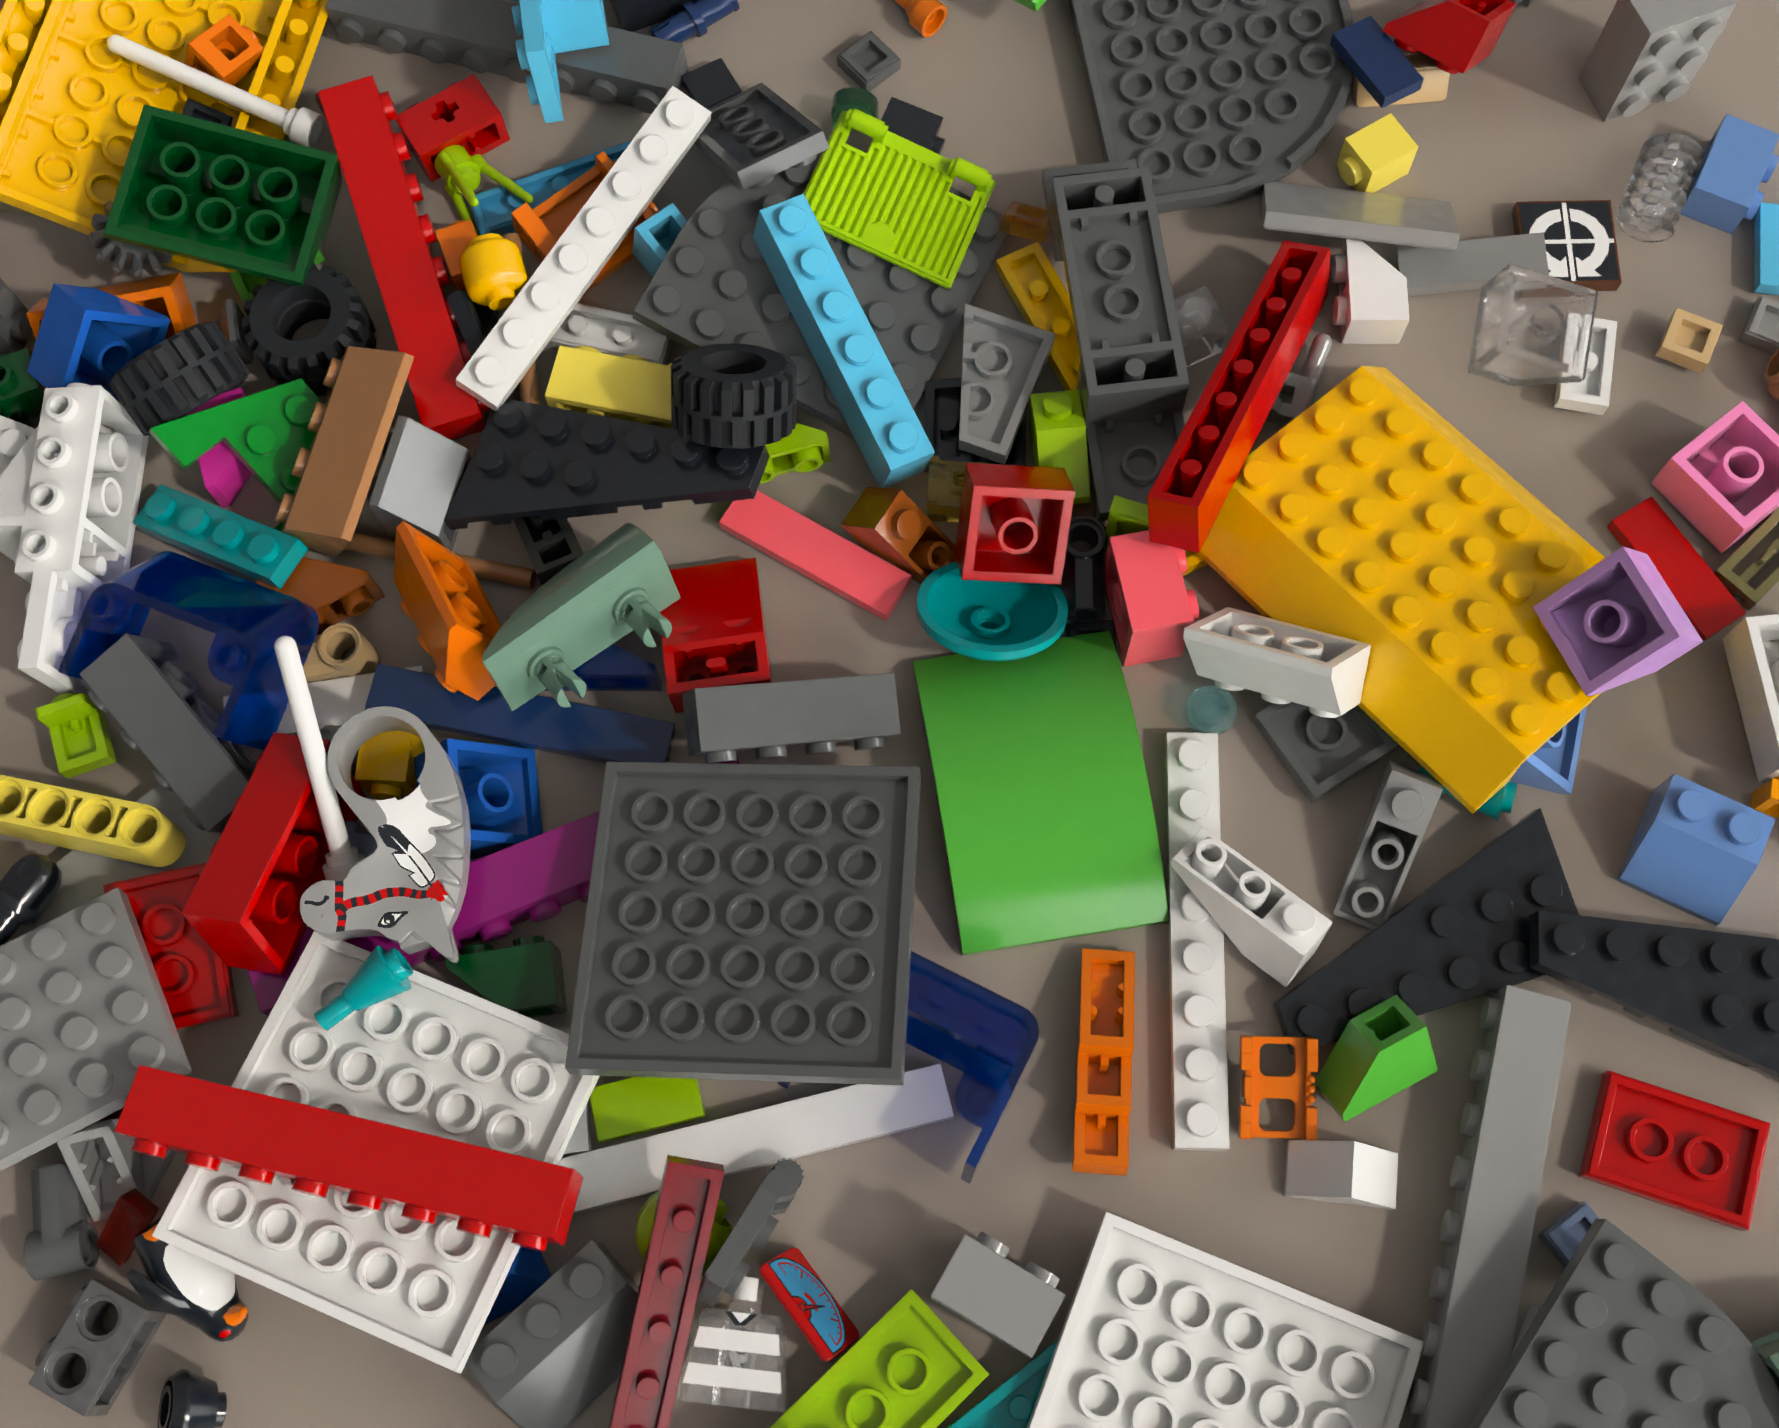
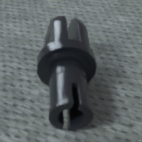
(26, 892)

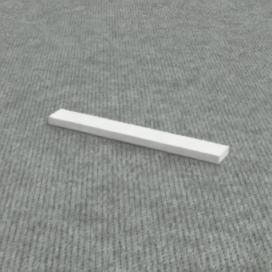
(764, 1135)

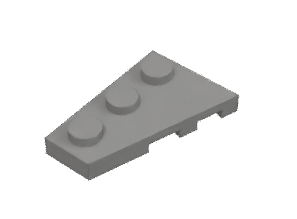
(998, 375)

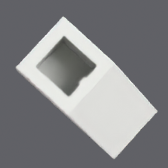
(1371, 296)

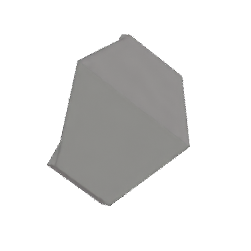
(108, 1168)

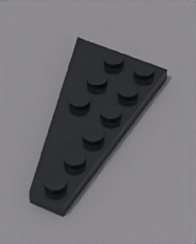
(590, 464)
(1446, 943)

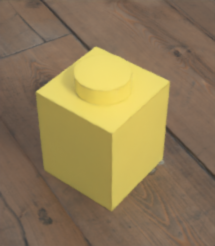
(1376, 155)

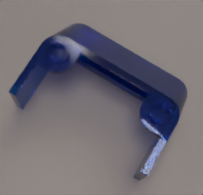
(235, 609)
(975, 1034)

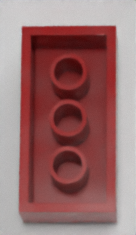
(264, 863)

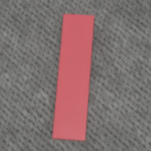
(817, 553)

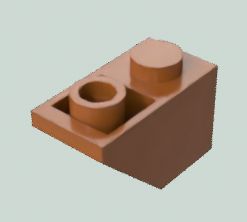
(898, 532)
(331, 590)

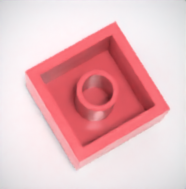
(1148, 598)

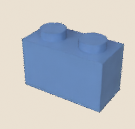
(1730, 174)

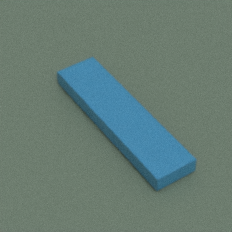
(497, 204)

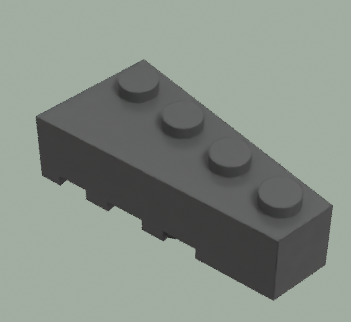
(171, 727)

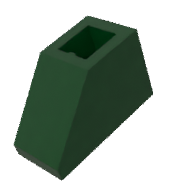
(516, 977)

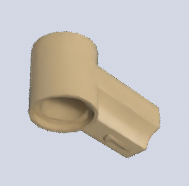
(327, 649)

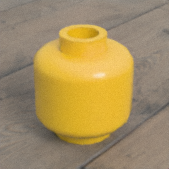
(492, 271)

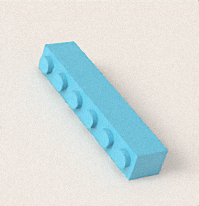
(842, 341)

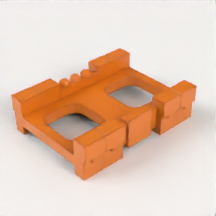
(1293, 1087)

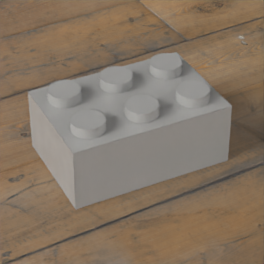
(1651, 52)

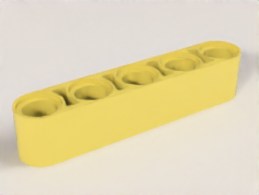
(80, 820)

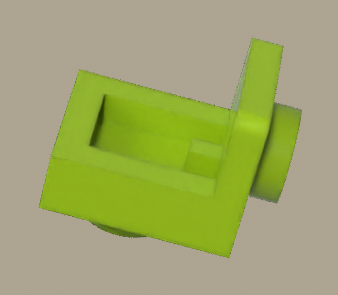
(77, 734)

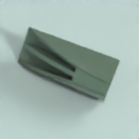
(579, 614)

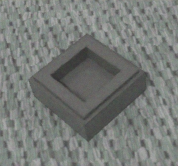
(869, 62)

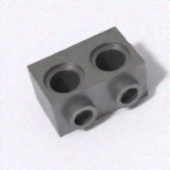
(107, 1356)

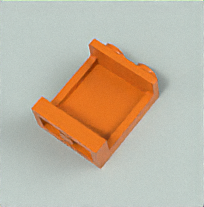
(547, 222)

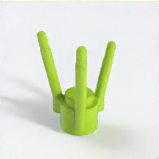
(463, 177)

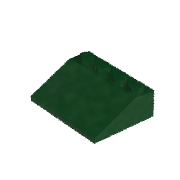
(224, 196)

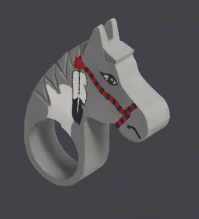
(422, 854)

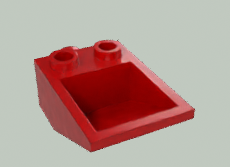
(715, 629)

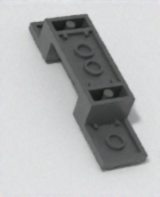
(1123, 320)

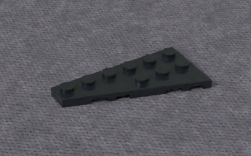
(1695, 981)

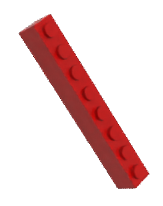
(402, 254)
(1238, 397)
(350, 1156)

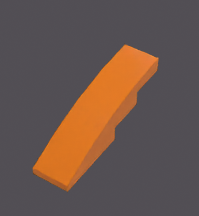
(1104, 1062)

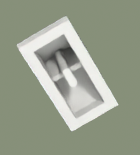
(1341, 1173)

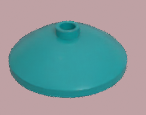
(990, 617)

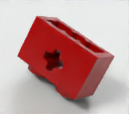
(454, 116)

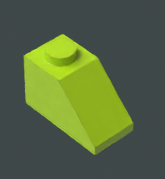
(1059, 437)

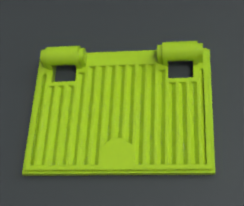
(897, 199)

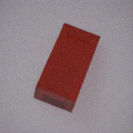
(127, 1218)

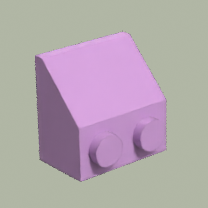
(1617, 622)

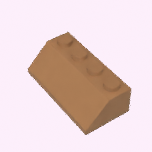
(345, 447)

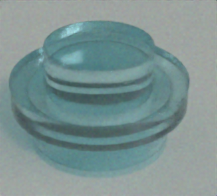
(1211, 710)

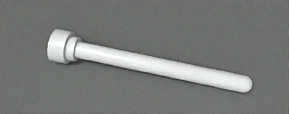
(300, 124)
(342, 854)

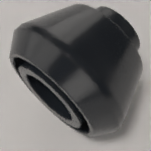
(191, 1402)

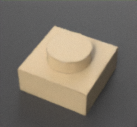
(1689, 340)

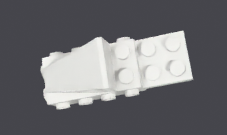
(69, 517)

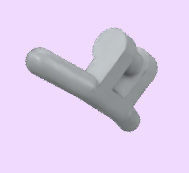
(1301, 386)

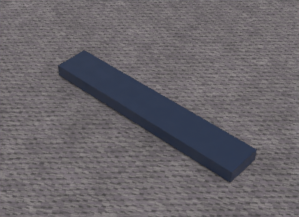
(537, 724)

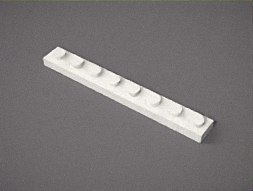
(583, 249)
(1195, 954)

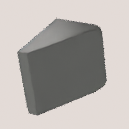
(230, 324)

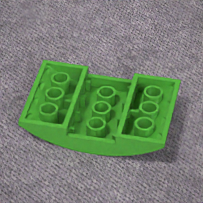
(1041, 795)

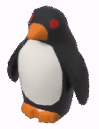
(188, 1287)

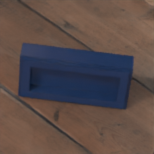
(1376, 61)

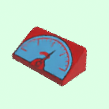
(809, 1303)

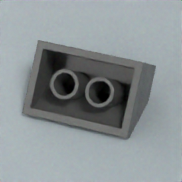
(560, 1342)

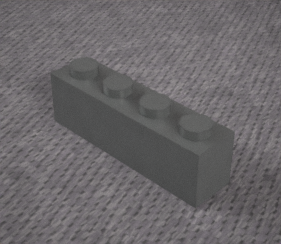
(791, 715)

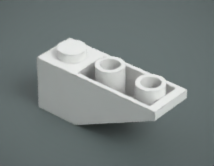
(1251, 907)

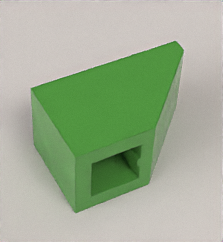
(1376, 1058)

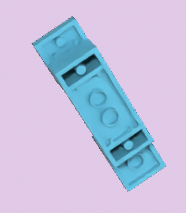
(552, 29)

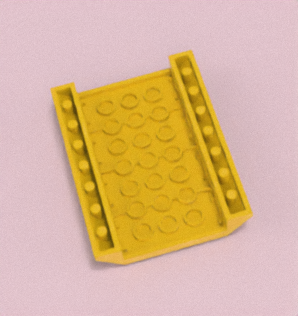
(76, 104)
(1416, 542)

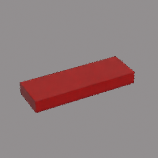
(1687, 575)

